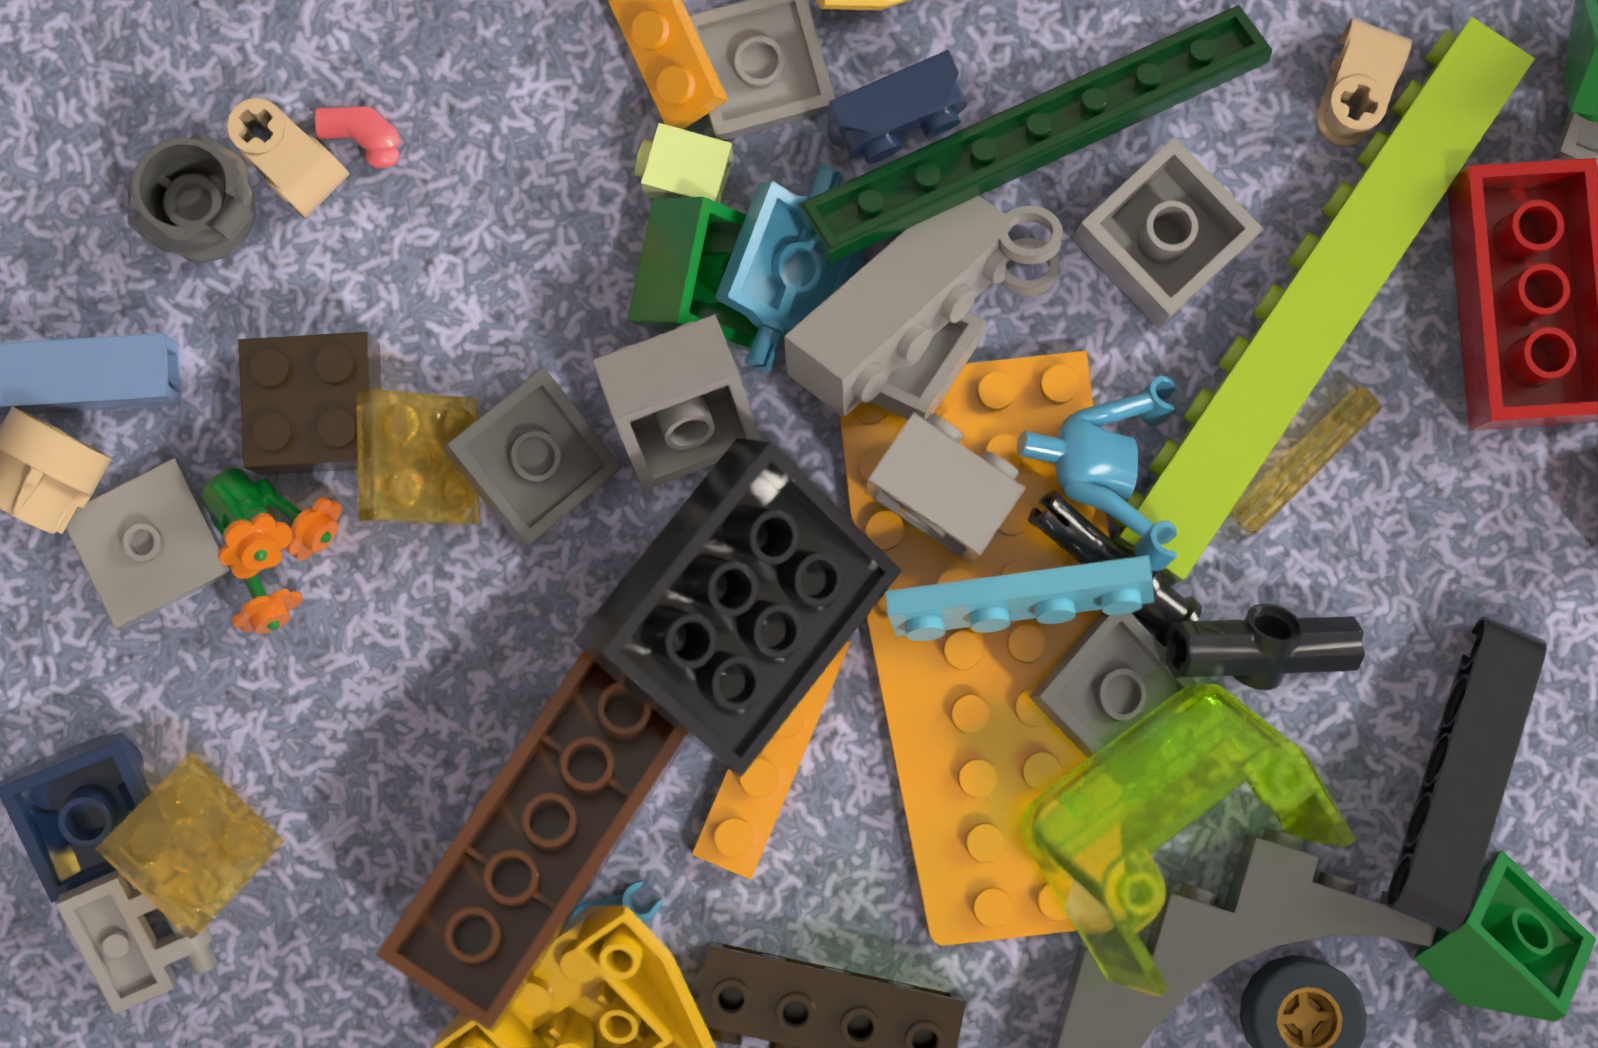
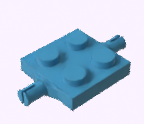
(777, 267)

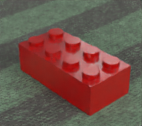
(1527, 291)

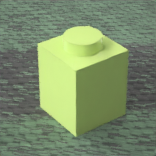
(683, 164)

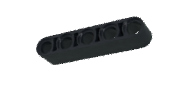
(1466, 776)

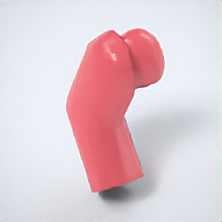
(365, 127)

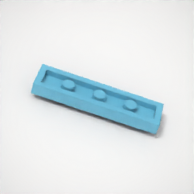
(1045, 594)

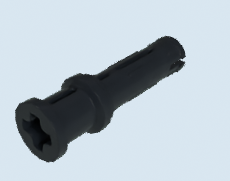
(1090, 545)

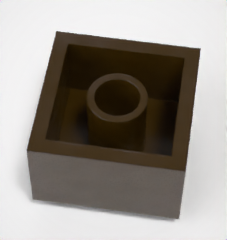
(303, 400)

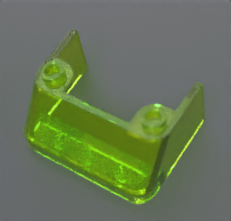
(1142, 790)

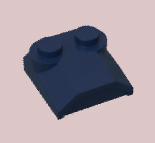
(897, 109)
(71, 804)

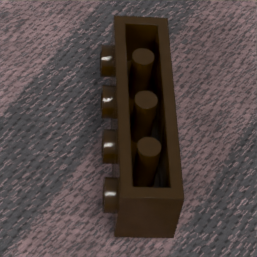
(819, 1005)

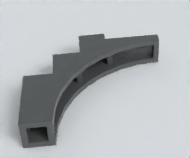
(1194, 940)

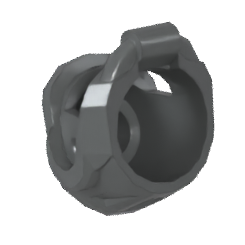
(192, 198)

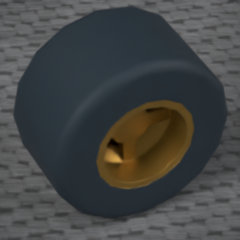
(1327, 1011)

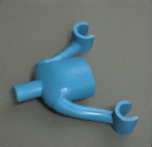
(1103, 465)

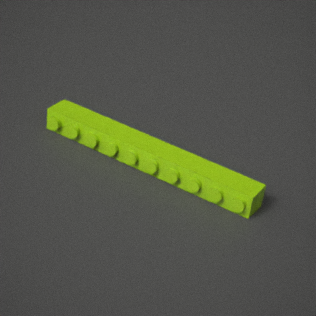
(1328, 291)

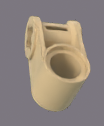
(1363, 77)
(290, 160)

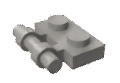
(120, 945)

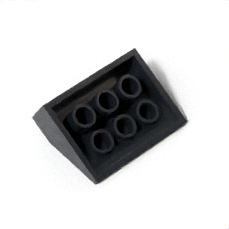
(739, 603)

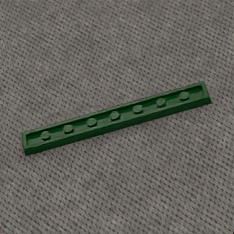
(1033, 134)

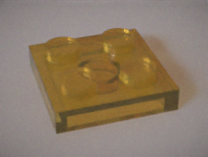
(402, 462)
(190, 845)

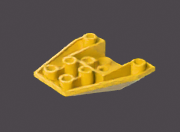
(596, 988)

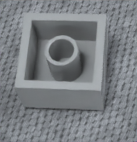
(1166, 232)
(676, 401)
(945, 486)

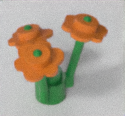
(256, 540)

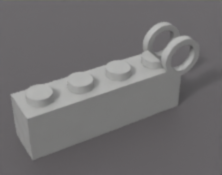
(910, 294)

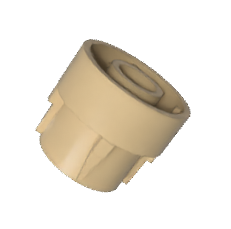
(45, 471)

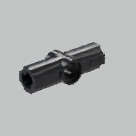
(1264, 646)

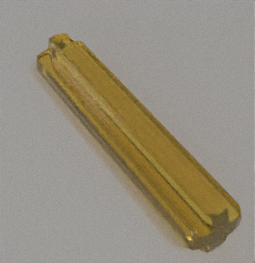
(1305, 460)

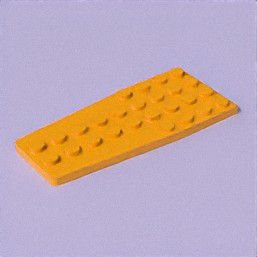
(960, 705)

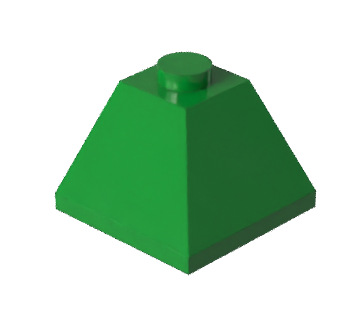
(1513, 949)

